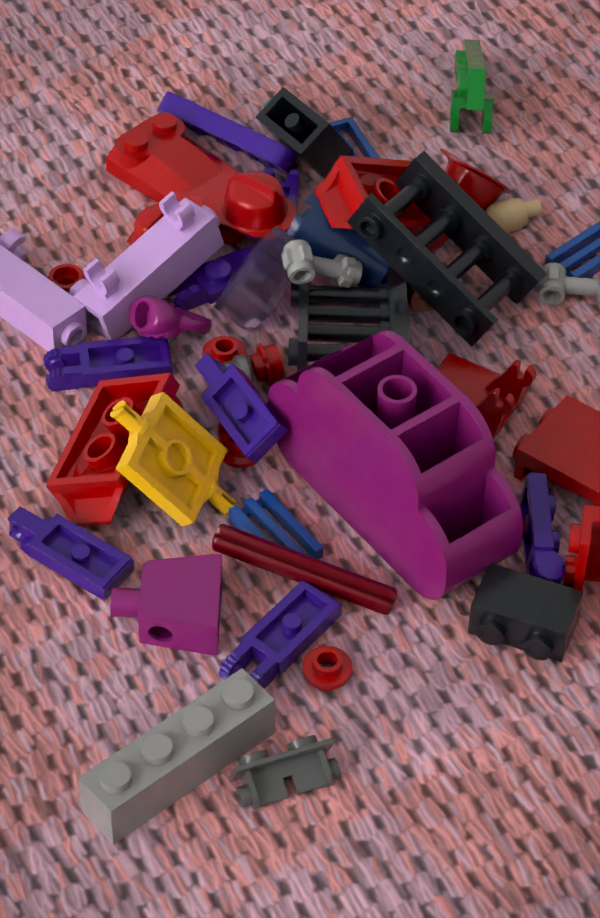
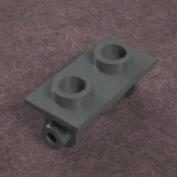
(303, 762)

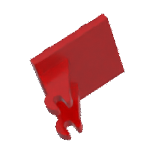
(490, 392)

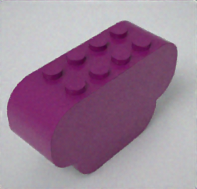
(400, 461)

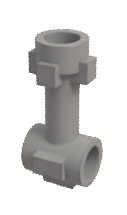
(303, 266)
(557, 284)

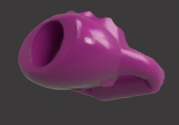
(163, 320)

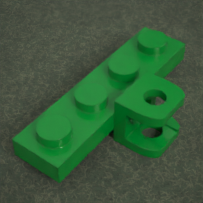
(470, 91)

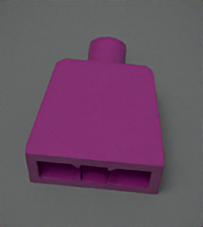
(176, 603)

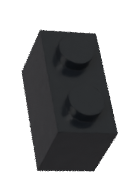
(303, 132)
(525, 613)

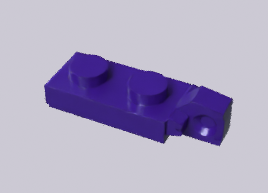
(240, 408)
(71, 551)

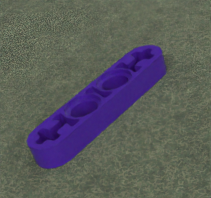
(229, 133)

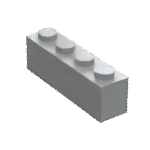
(177, 755)

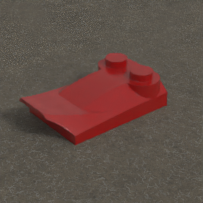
(162, 159)
(355, 179)
(86, 472)

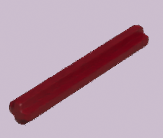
(301, 567)

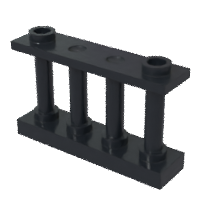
(468, 227)
(389, 314)

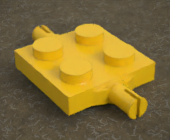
(172, 459)

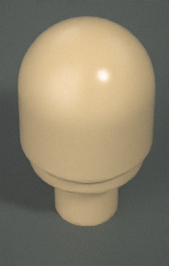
(513, 213)

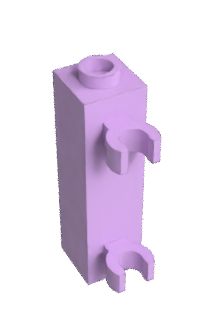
(151, 265)
(35, 302)

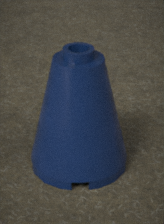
(330, 242)

